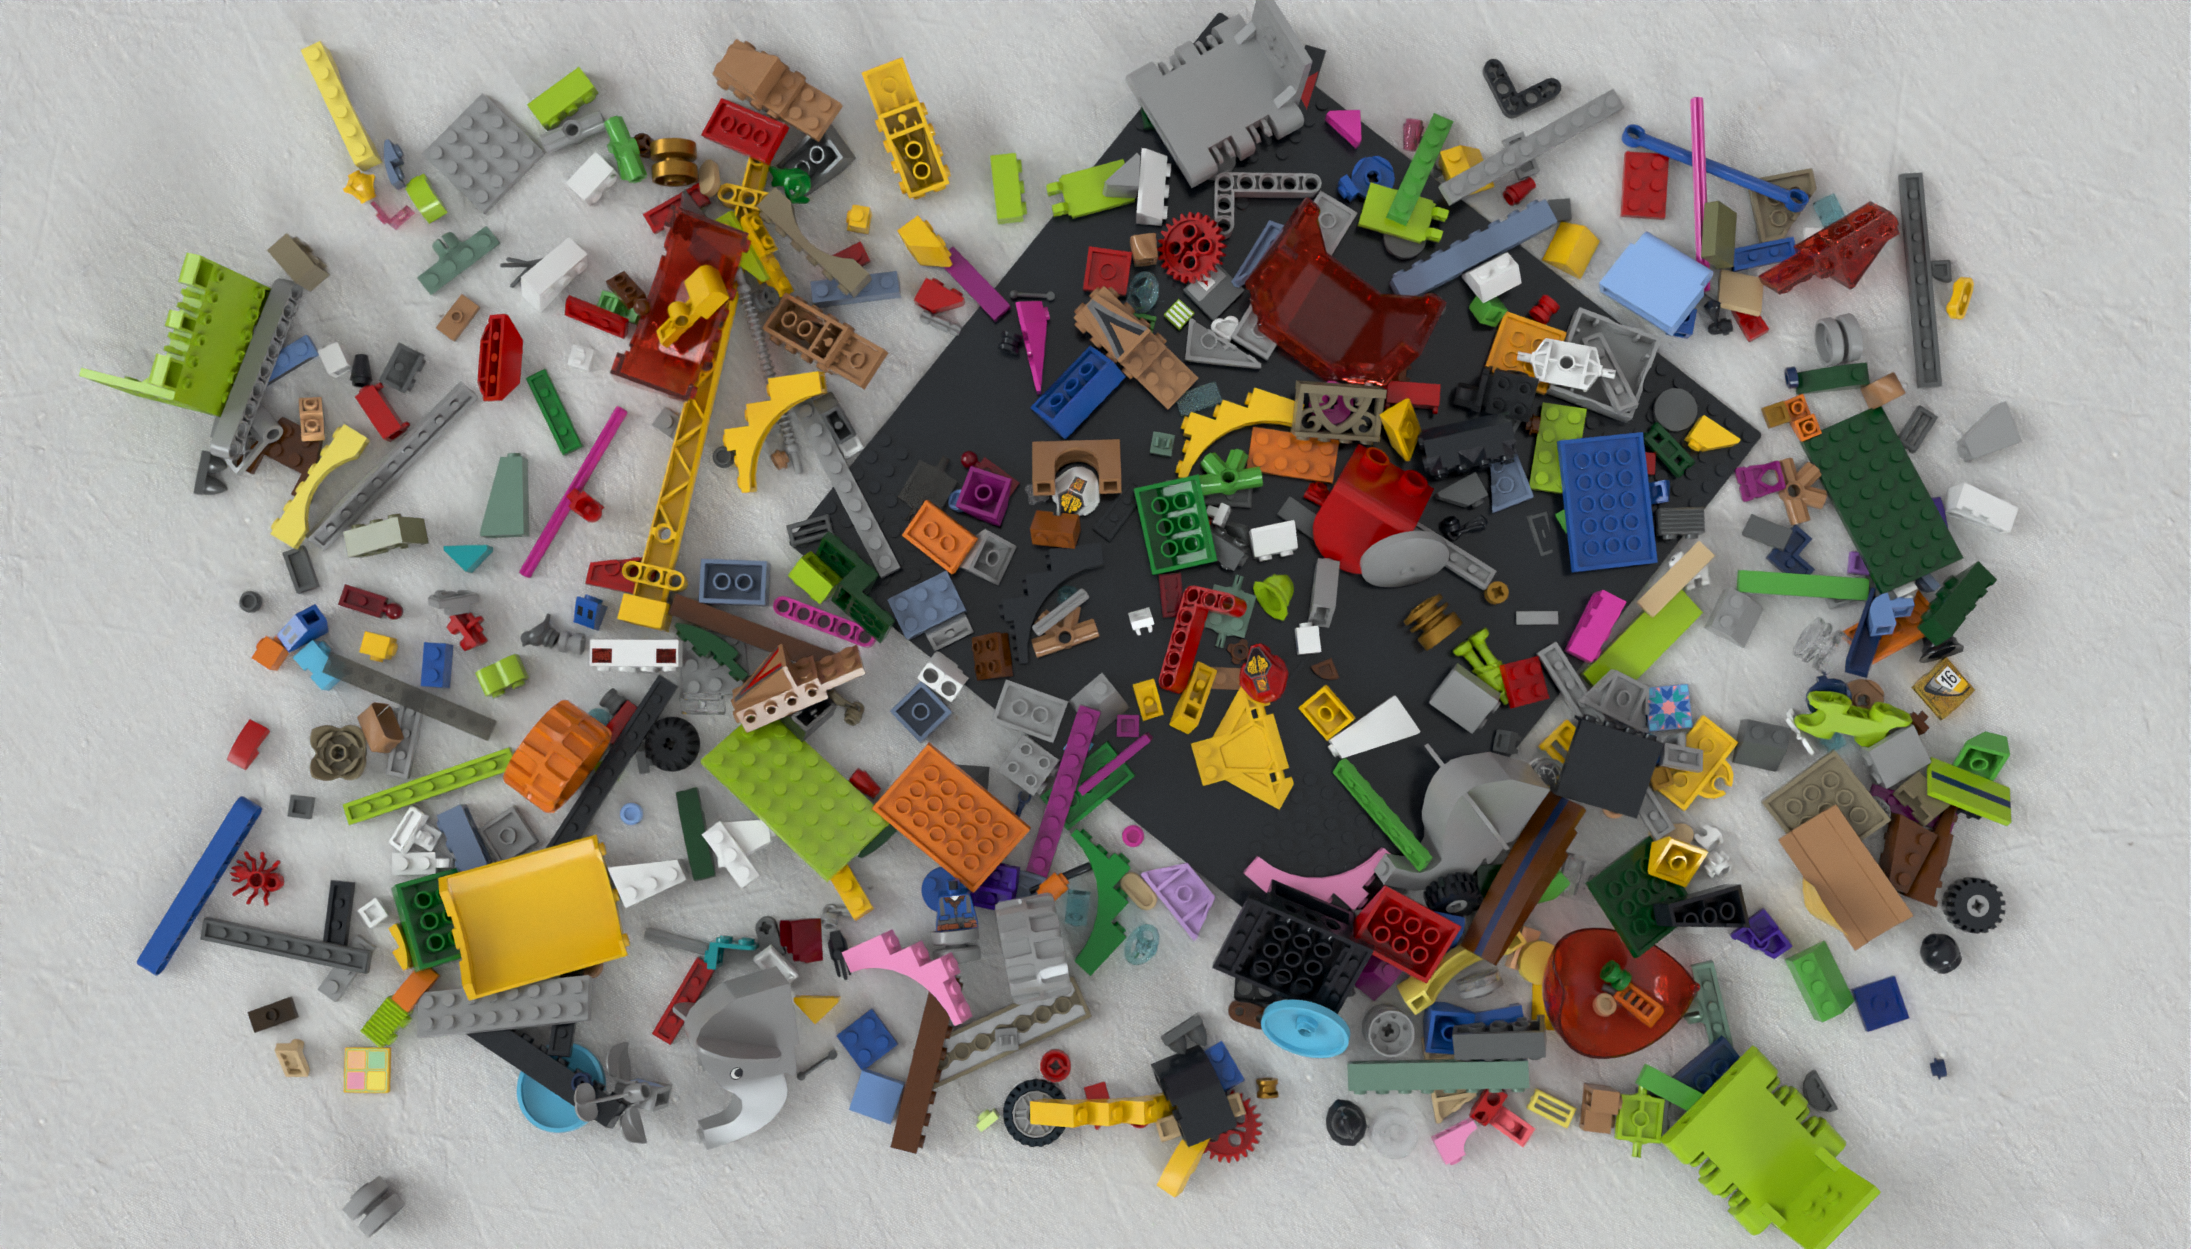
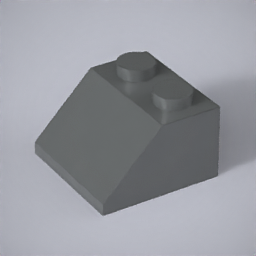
(1761, 744)

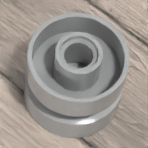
(369, 1201)

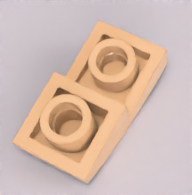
(311, 419)

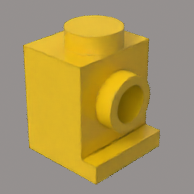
(859, 219)

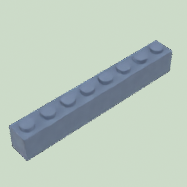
(1475, 250)

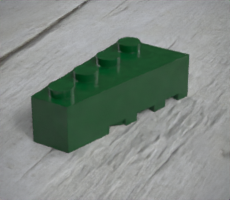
(1955, 602)

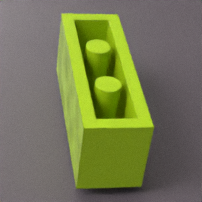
(563, 99)
(1008, 188)

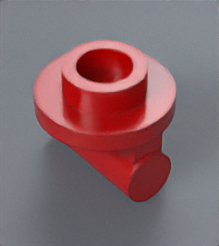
(1317, 493)

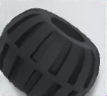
(683, 752)

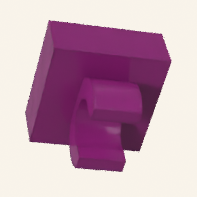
(1127, 725)

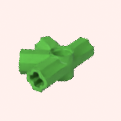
(624, 150)
(1232, 470)

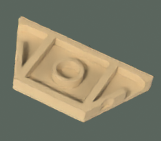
(1445, 1103)

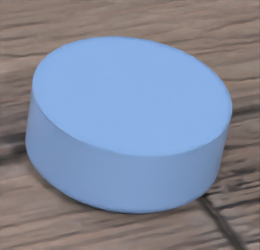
(631, 813)

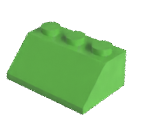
(1820, 982)

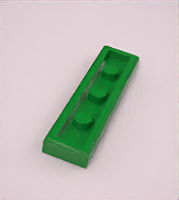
(554, 412)

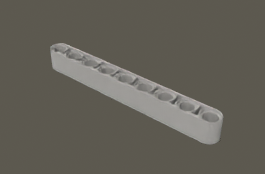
(256, 369)

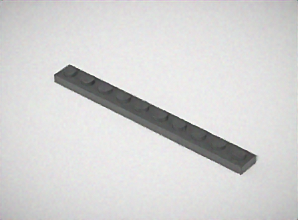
(1920, 280)

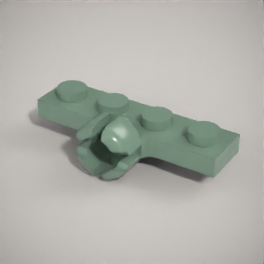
(456, 258)
(1708, 1003)

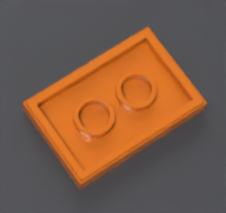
(940, 537)

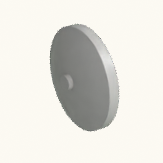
(1404, 559)

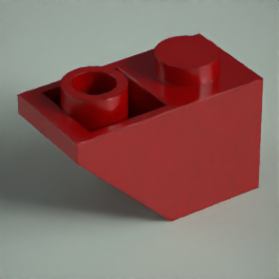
(936, 298)

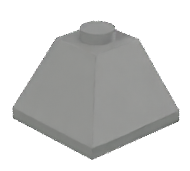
(989, 557)
(1103, 697)

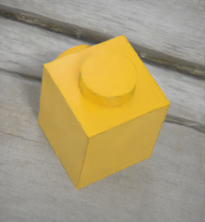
(378, 646)

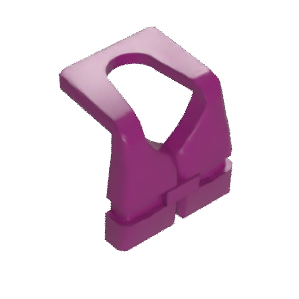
(1751, 483)

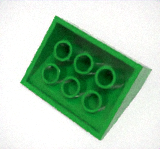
(1175, 524)
(426, 921)

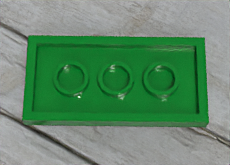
(1083, 805)

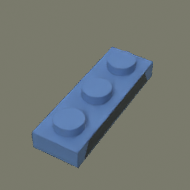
(293, 357)

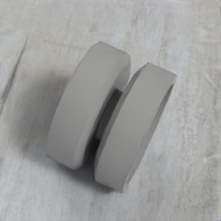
(1838, 339)
(956, 943)

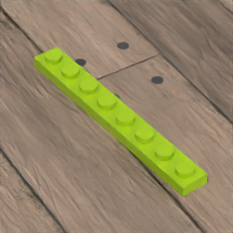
(427, 786)

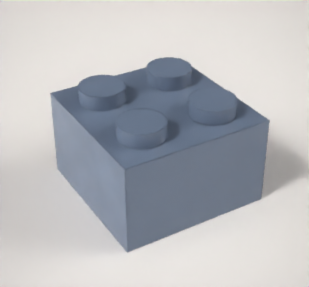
(921, 712)

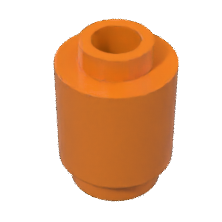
(1055, 885)

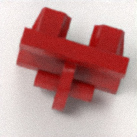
(585, 505)
(469, 628)

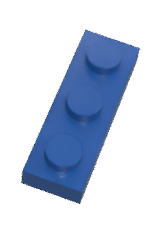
(1763, 254)

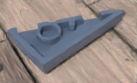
(1260, 247)

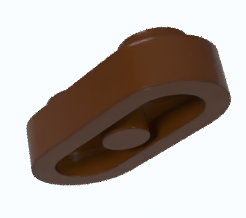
(1249, 1014)

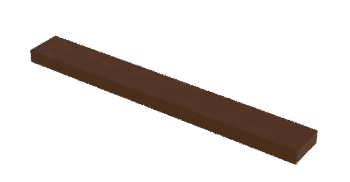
(743, 629)

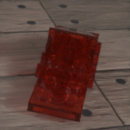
(1844, 258)

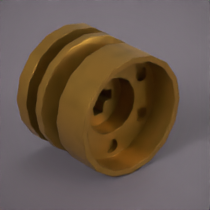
(1432, 621)

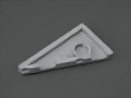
(1208, 348)

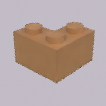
(1599, 1108)

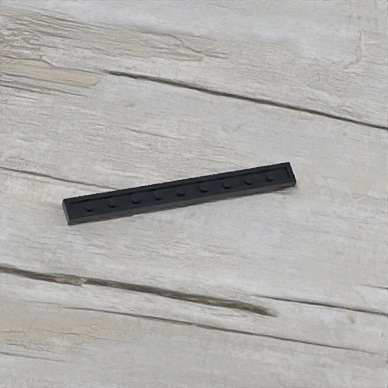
(615, 762)

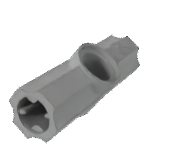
(560, 137)

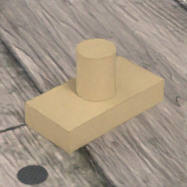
(292, 1058)

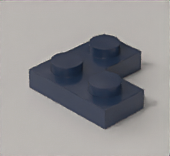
(1789, 560)

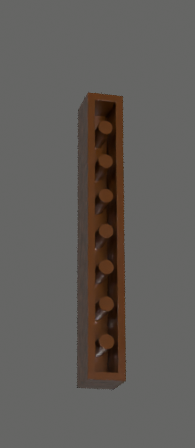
(922, 1076)

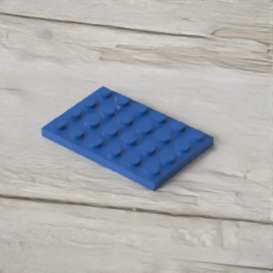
(1607, 502)

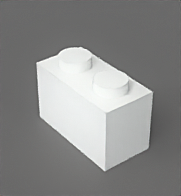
(592, 179)

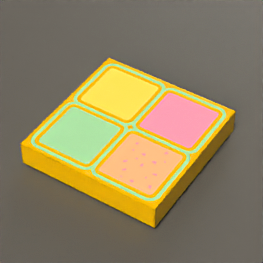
(367, 1069)

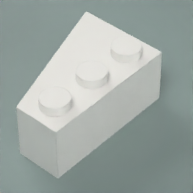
(553, 274)
(1979, 508)

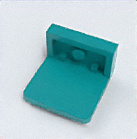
(715, 954)

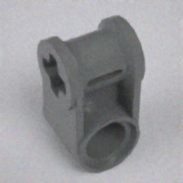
(769, 938)

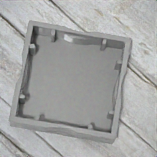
(1632, 350)

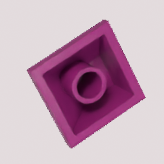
(985, 496)
(1377, 977)

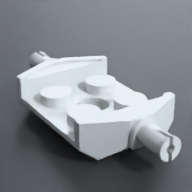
(1580, 375)

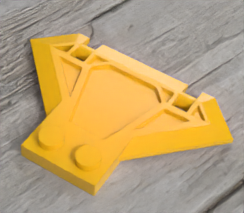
(1246, 752)

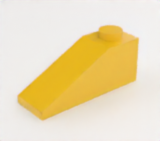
(1193, 698)

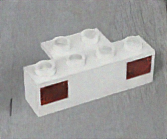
(634, 654)

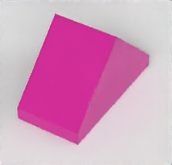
(1347, 124)

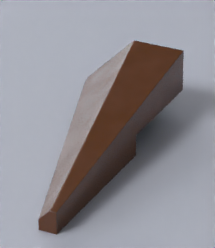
(1930, 873)

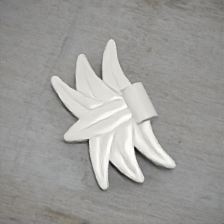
(1806, 738)

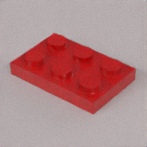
(1644, 185)

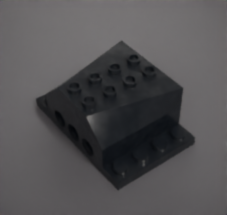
(1295, 947)

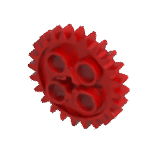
(1204, 261)
(1225, 1148)

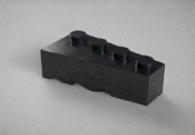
(1706, 908)

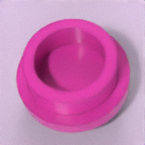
(1133, 836)

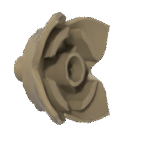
(327, 741)

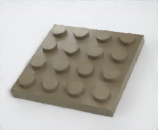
(1820, 787)

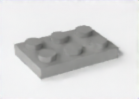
(1029, 711)

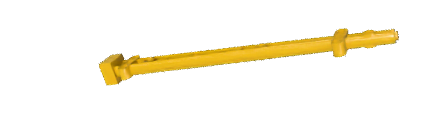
(649, 600)

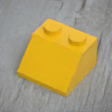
(1459, 159)

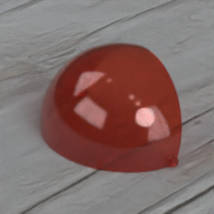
(1574, 980)

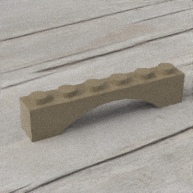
(845, 271)

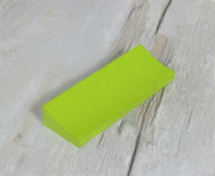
(1644, 640)

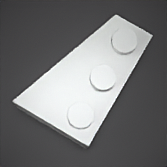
(646, 880)

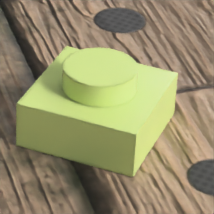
(986, 1118)

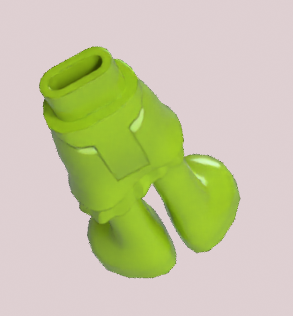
(1487, 673)

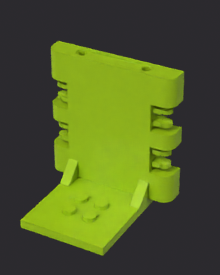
(206, 340)
(1780, 1168)

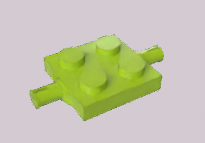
(1640, 1120)

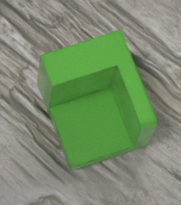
(1488, 312)

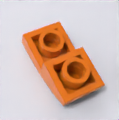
(1802, 421)
(413, 988)

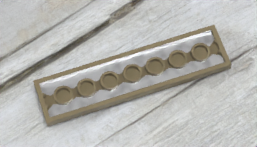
(975, 1043)

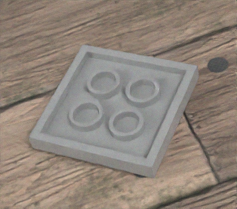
(705, 674)

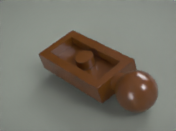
(629, 293)

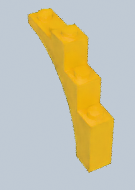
(762, 416)
(1204, 431)
(1100, 1112)

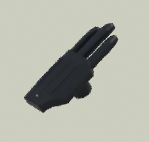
(836, 945)

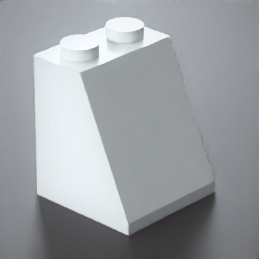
(750, 835)

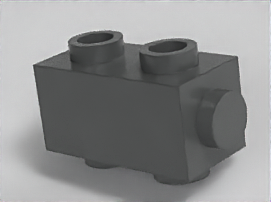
(1229, 550)

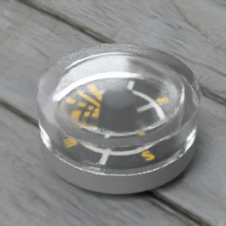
(1479, 983)

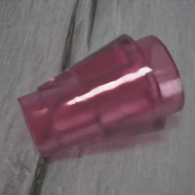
(1411, 133)

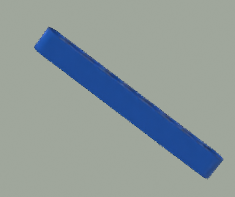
(199, 885)

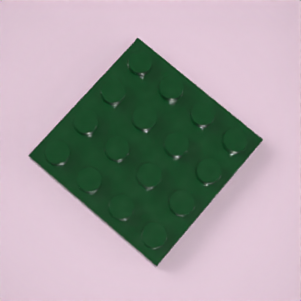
(1627, 897)

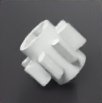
(1717, 864)

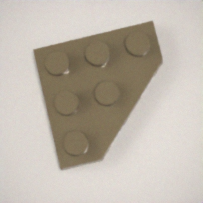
(1772, 216)

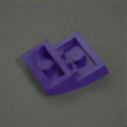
(998, 887)

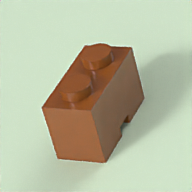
(1055, 530)

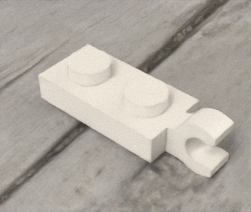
(419, 863)

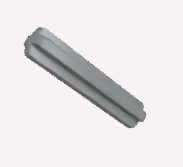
(1060, 612)
(676, 941)

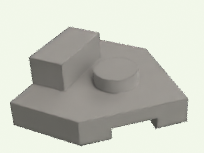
(453, 602)

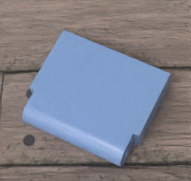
(1656, 282)

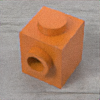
(270, 653)

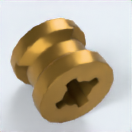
(1492, 594)
(1267, 1088)

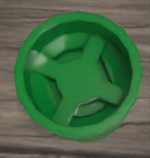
(1615, 975)

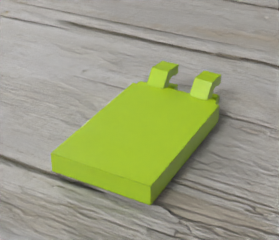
(1084, 191)
(1417, 229)

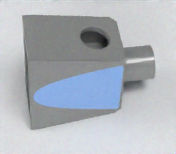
(659, 1095)

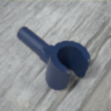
(1021, 804)

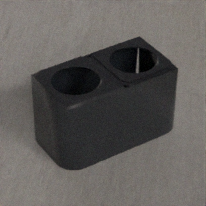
(1259, 999)

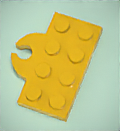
(1716, 748)

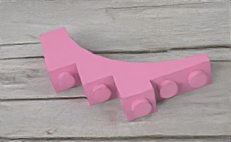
(1345, 885)
(913, 961)

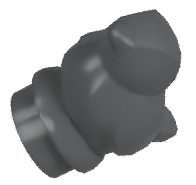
(541, 635)

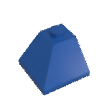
(1439, 1024)

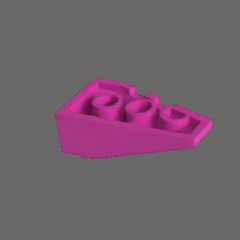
(1034, 331)

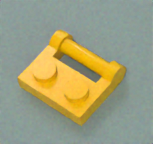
(1563, 735)

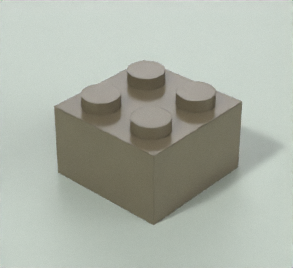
(299, 261)

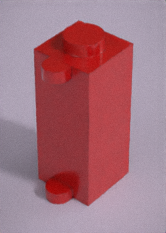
(1420, 394)
(381, 412)

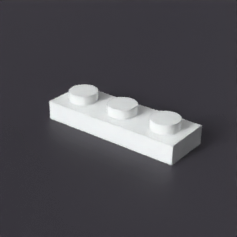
(731, 854)

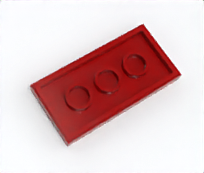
(745, 131)

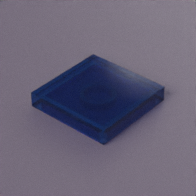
(1880, 1003)

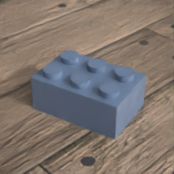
(734, 582)
(926, 605)

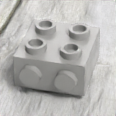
(1029, 766)

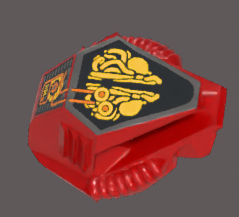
(1263, 674)

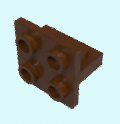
(992, 656)

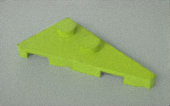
(750, 260)

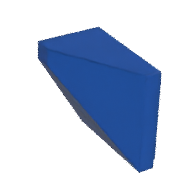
(1659, 491)

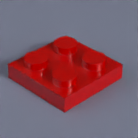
(1107, 269)
(1524, 682)

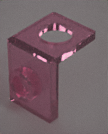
(394, 222)

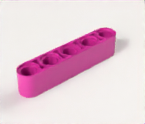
(814, 621)

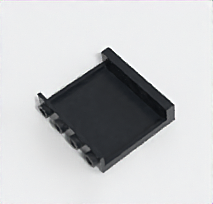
(1608, 766)

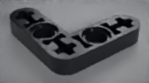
(1517, 99)

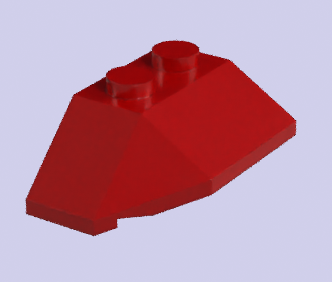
(499, 358)

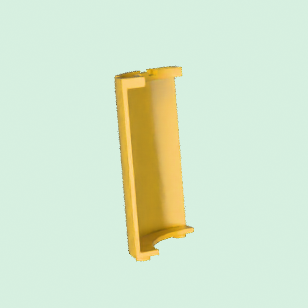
(534, 916)

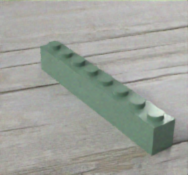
(1437, 1075)

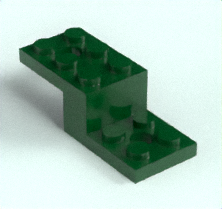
(854, 587)

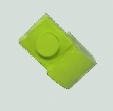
(425, 198)

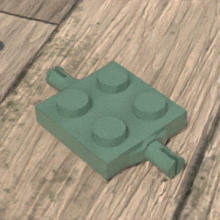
(1228, 625)

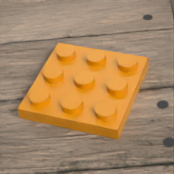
(1522, 335)

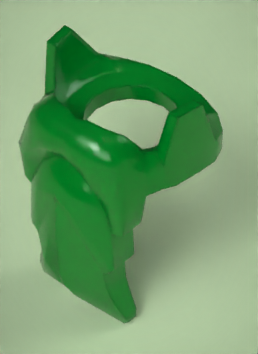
(792, 179)

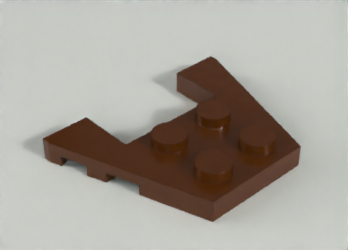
(289, 451)

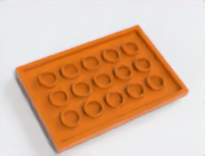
(951, 817)

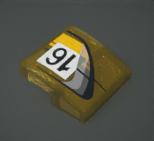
(1943, 688)

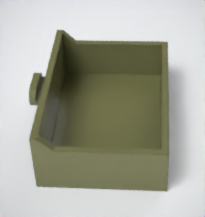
(1718, 235)

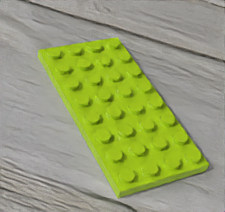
(796, 795)

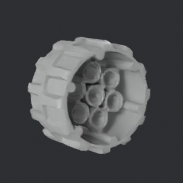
(1033, 948)

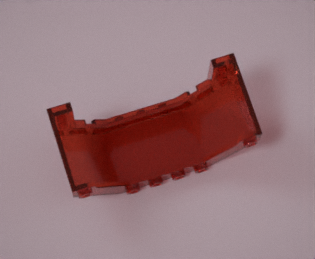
(1330, 313)
(677, 369)

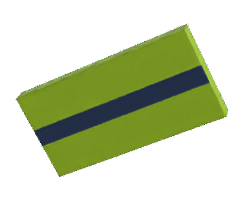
(1969, 791)

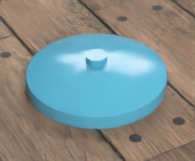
(1305, 1028)
(546, 1108)

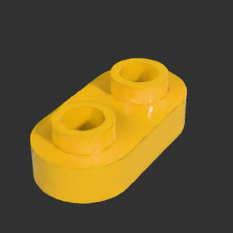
(1960, 298)

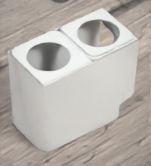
(939, 683)

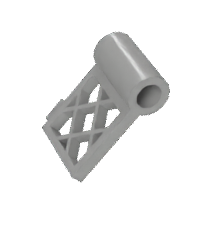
(263, 429)

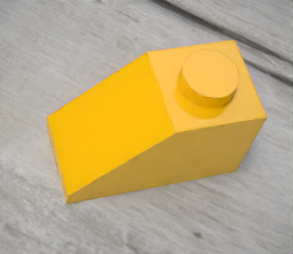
(1709, 435)

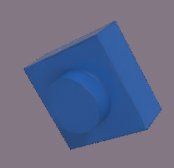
(1347, 188)

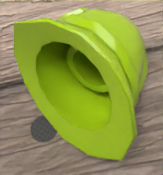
(1275, 595)

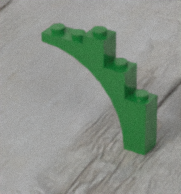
(1105, 934)

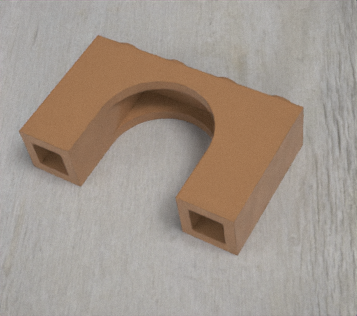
(1052, 455)

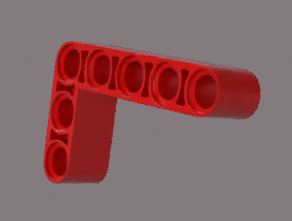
(1188, 632)

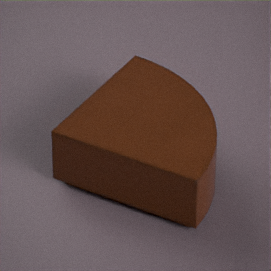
(1326, 670)

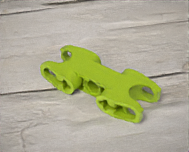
(1839, 715)

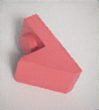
(1512, 1126)

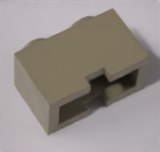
(1914, 794)

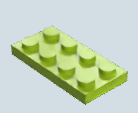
(1556, 424)

